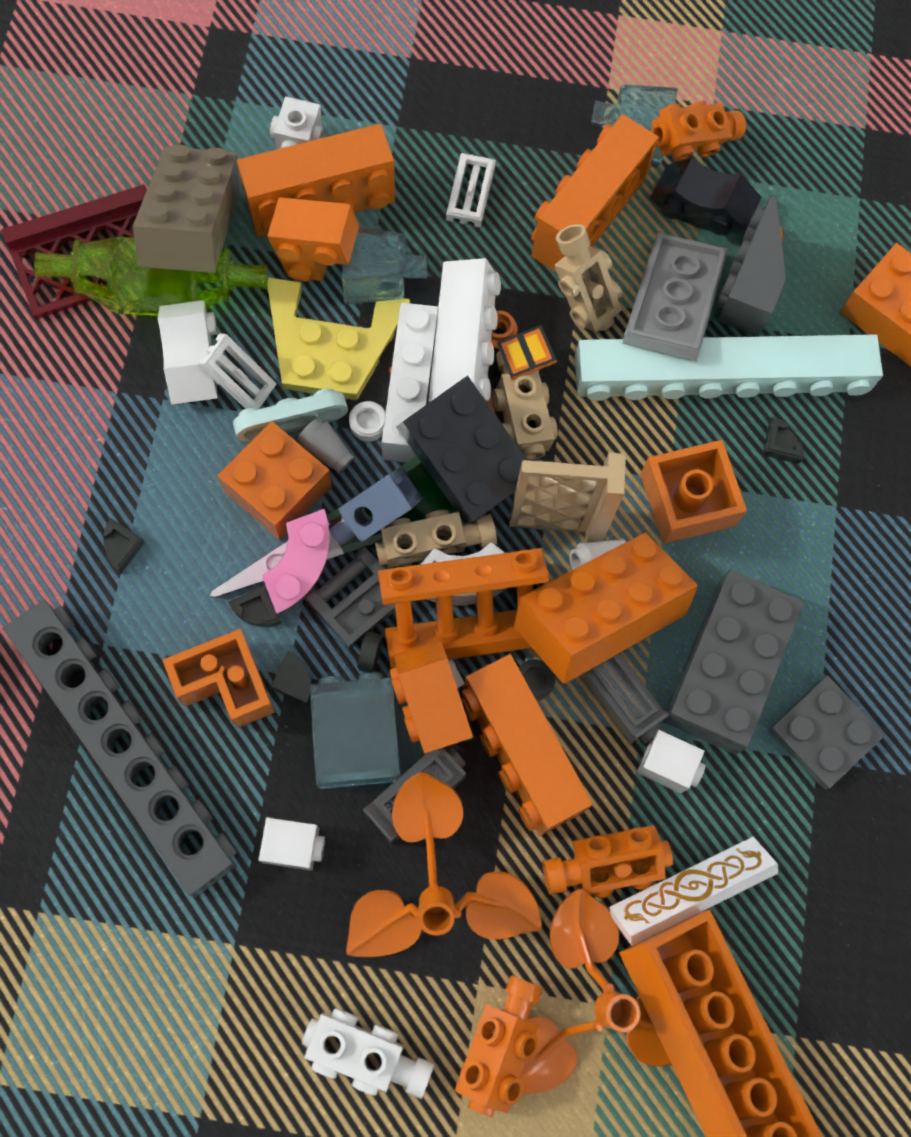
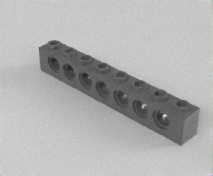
(31, 636)

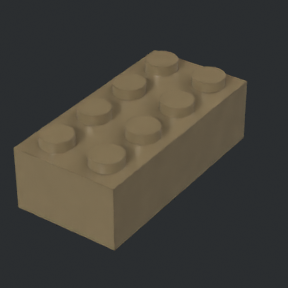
(187, 209)

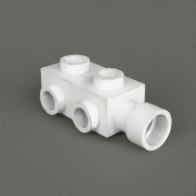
(355, 1046)

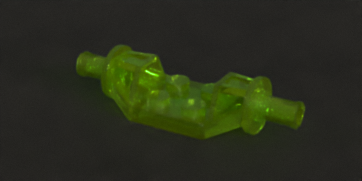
(142, 289)

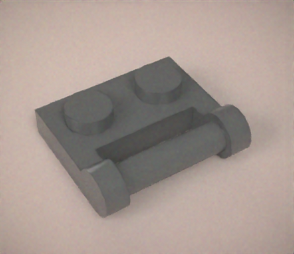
(359, 610)

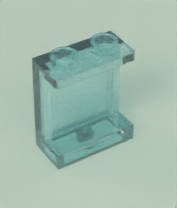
(354, 731)

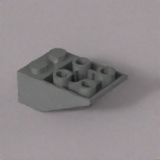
(755, 274)

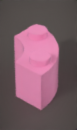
(302, 561)

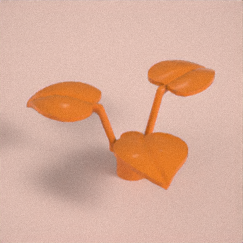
(496, 911)
(578, 936)

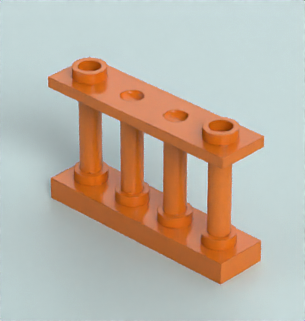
(461, 636)

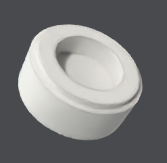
(367, 421)

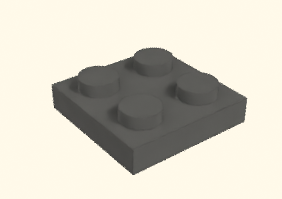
(826, 733)

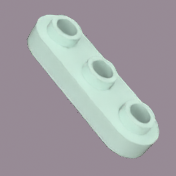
(291, 414)

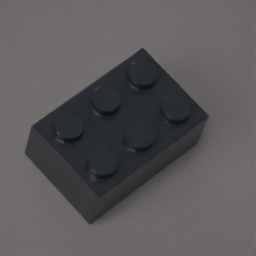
(464, 449)

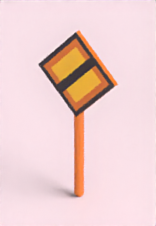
(526, 352)

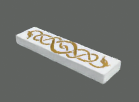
(693, 890)

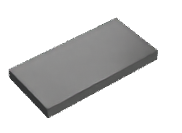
(675, 296)

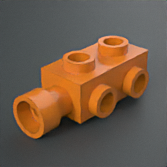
(696, 128)
(611, 862)
(500, 1051)

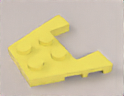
(323, 353)

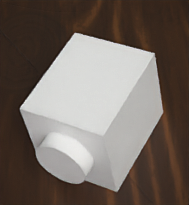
(672, 762)
(291, 844)

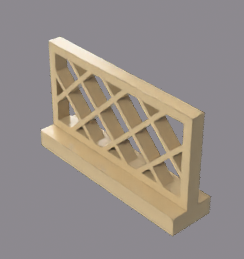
(569, 496)

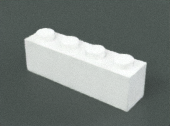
(465, 326)
(409, 375)

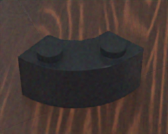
(706, 197)

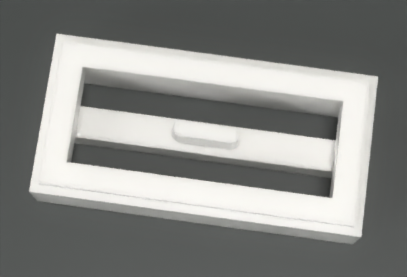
(466, 215)
(215, 353)

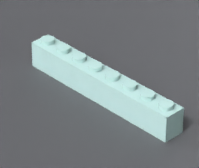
(731, 367)

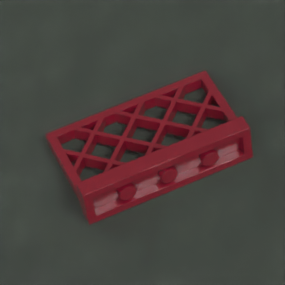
(65, 226)

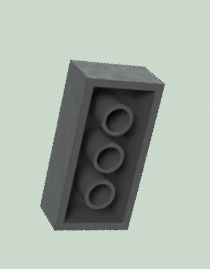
(733, 662)

